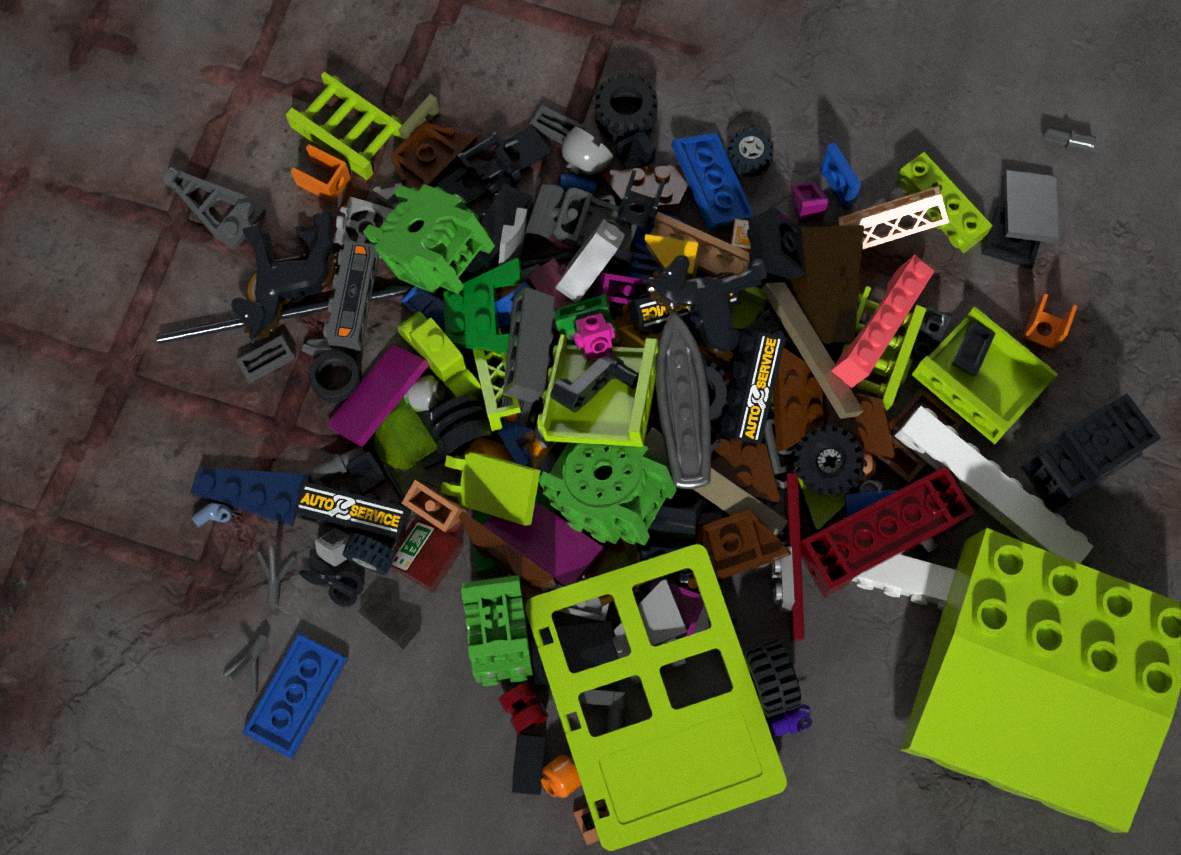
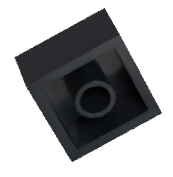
(778, 245)

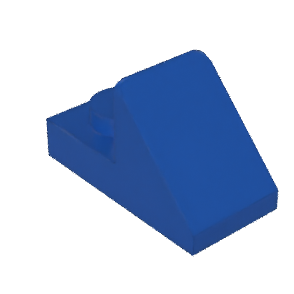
(516, 437)

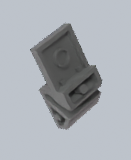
(566, 217)

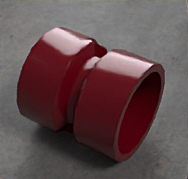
(528, 716)

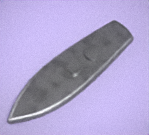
(683, 405)

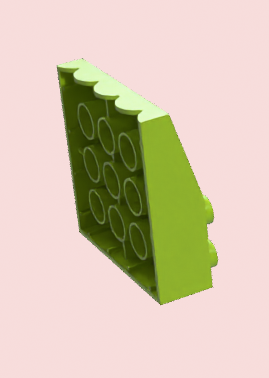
(1049, 680)

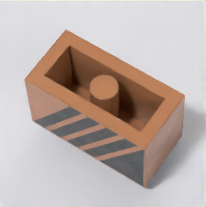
(434, 506)

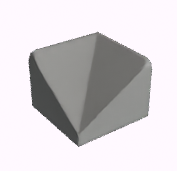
(331, 546)

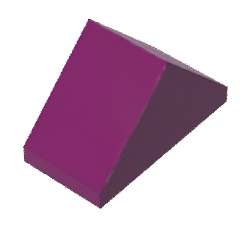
(808, 202)

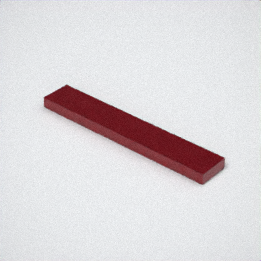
(791, 502)

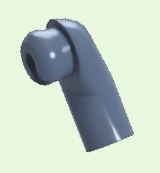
(213, 512)

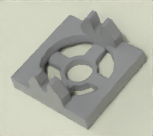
(343, 222)

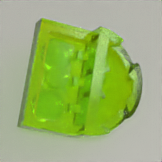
(403, 439)

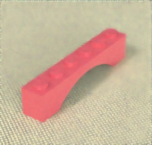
(873, 339)

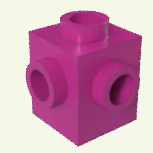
(591, 332)

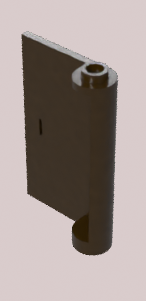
(831, 282)

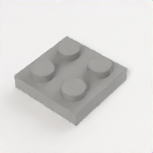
(784, 588)

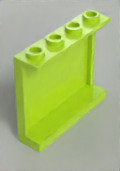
(1002, 388)
(615, 413)

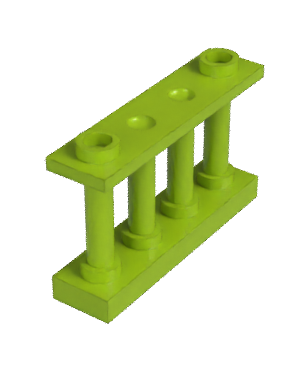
(341, 148)
(901, 344)

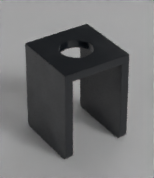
(649, 204)

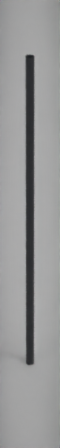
(323, 305)

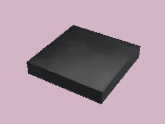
(1012, 250)

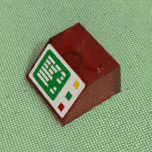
(426, 555)

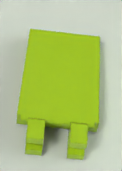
(494, 486)

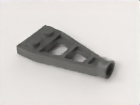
(244, 214)

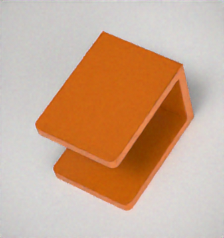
(326, 191)
(1058, 326)

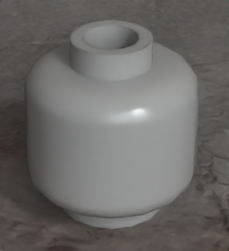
(425, 394)

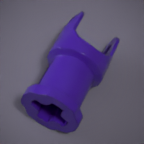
(789, 721)

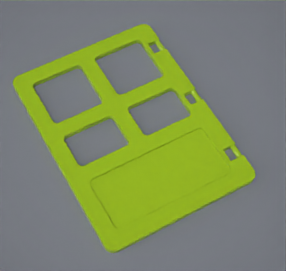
(680, 760)

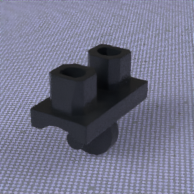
(931, 331)

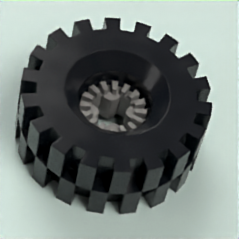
(814, 454)

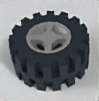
(747, 143)
(369, 554)

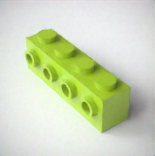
(966, 222)

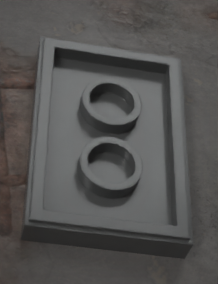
(1031, 206)

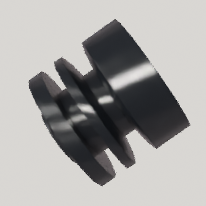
(459, 424)

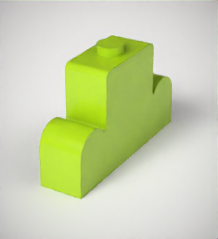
(440, 353)

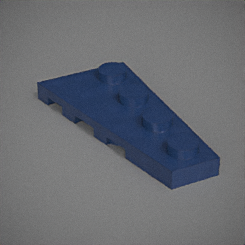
(255, 492)

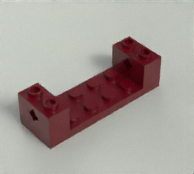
(885, 530)

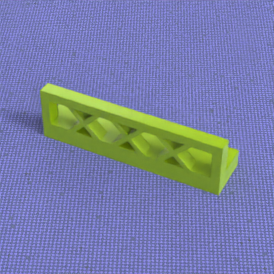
(488, 390)

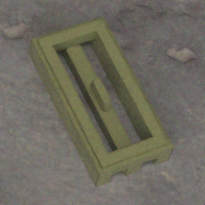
(424, 113)

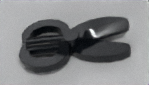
(327, 578)

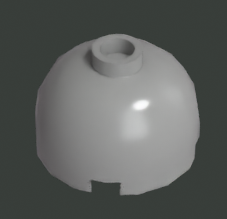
(584, 154)

